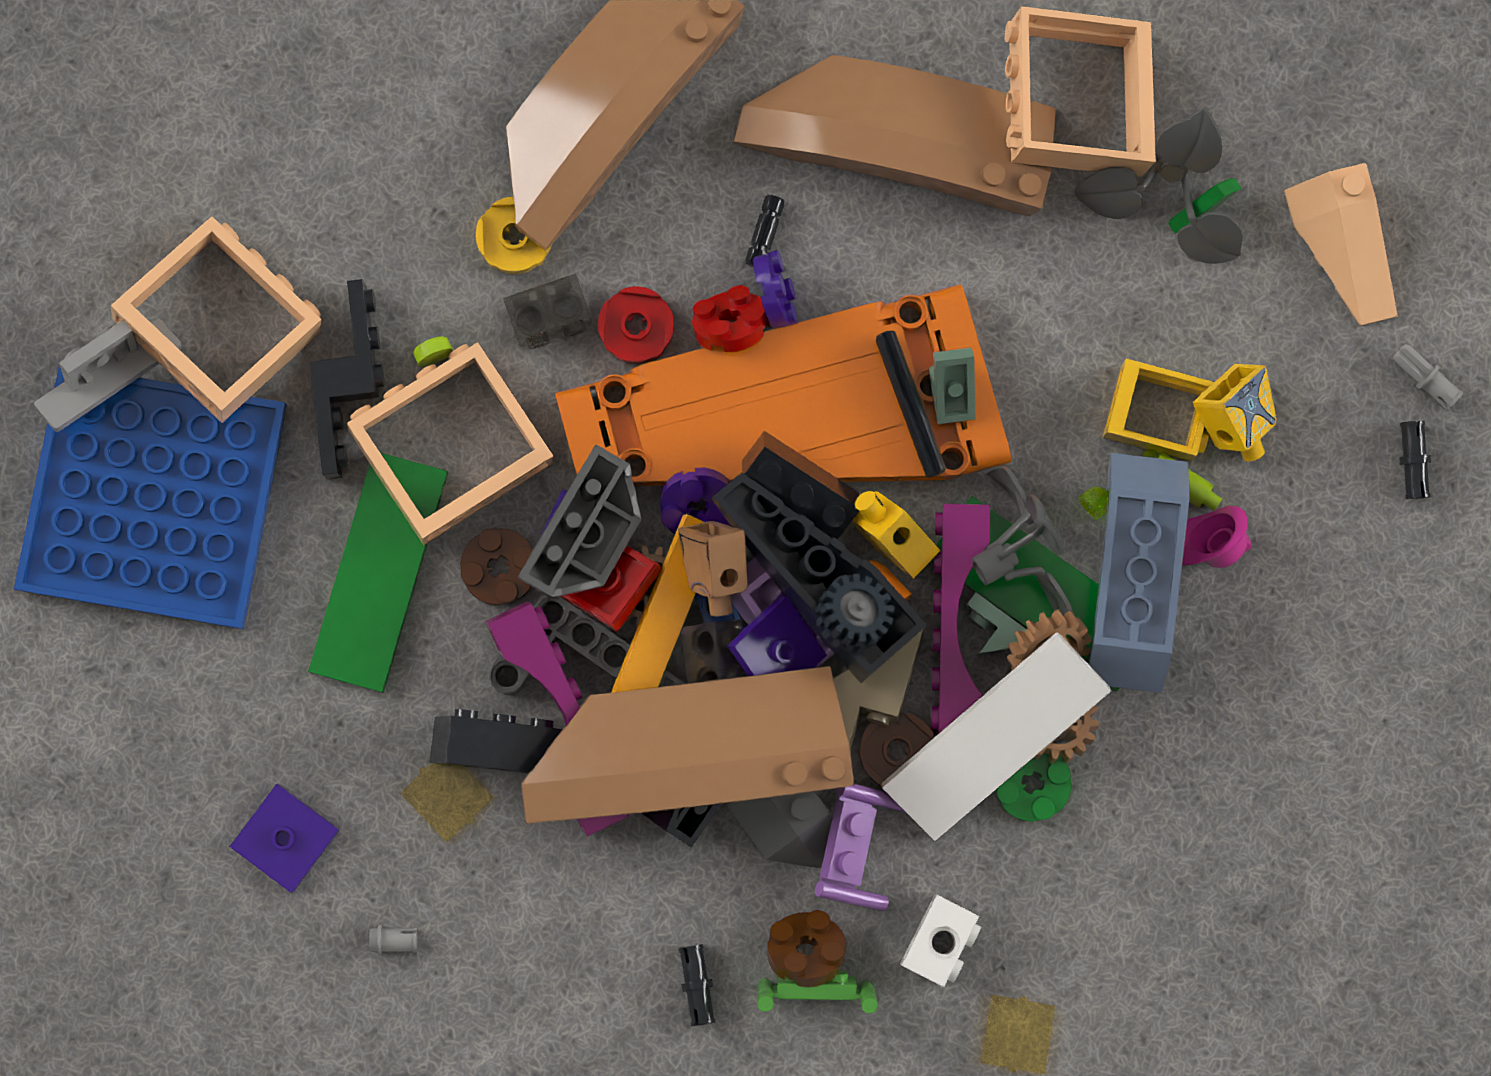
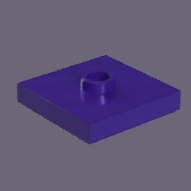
(777, 642)
(284, 838)

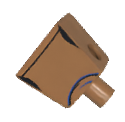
(715, 563)

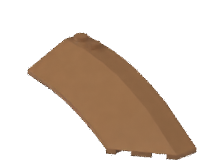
(603, 102)
(900, 129)
(693, 747)

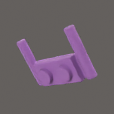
(849, 846)

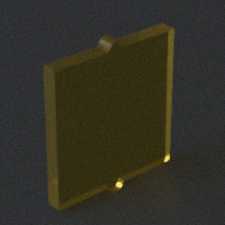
(446, 797)
(1017, 1034)

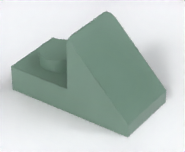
(953, 385)
(987, 615)

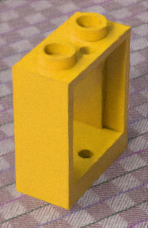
(1121, 401)

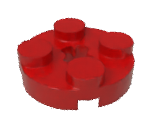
(622, 309)
(713, 317)

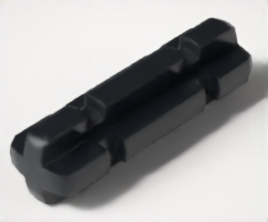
(765, 227)

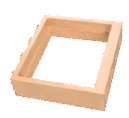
(1138, 75)
(194, 380)
(484, 493)

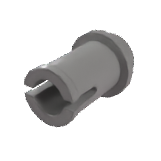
(393, 940)

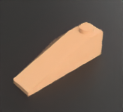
(1344, 231)

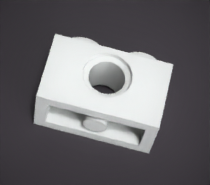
(920, 954)

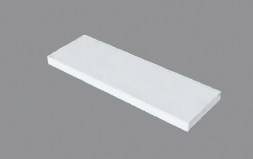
(996, 736)

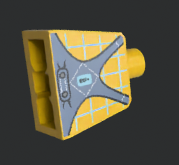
(1238, 410)

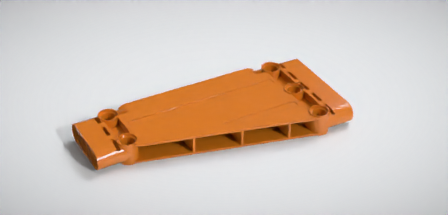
(806, 385)

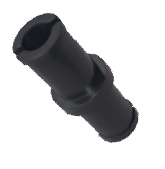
(1415, 459)
(697, 985)

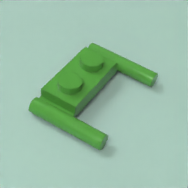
(839, 988)

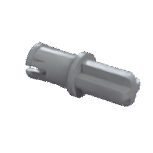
(1427, 376)

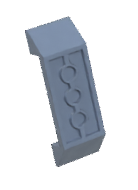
(1140, 571)

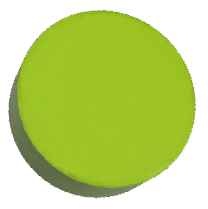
(432, 351)

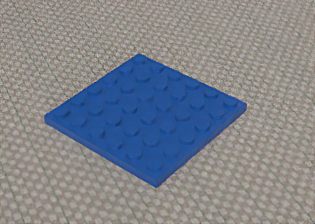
(153, 505)

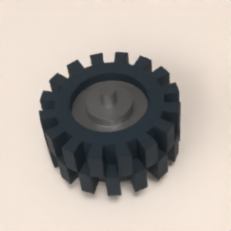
(854, 613)

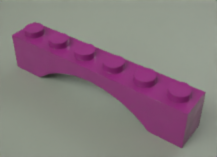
(964, 535)
(523, 642)

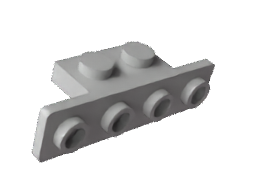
(98, 373)

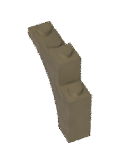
(882, 693)

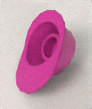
(1216, 537)

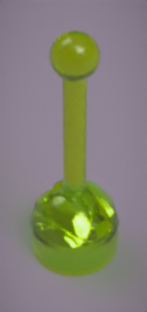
(1098, 497)

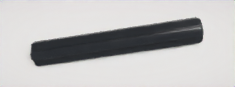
(910, 403)

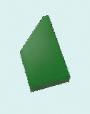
(1206, 202)

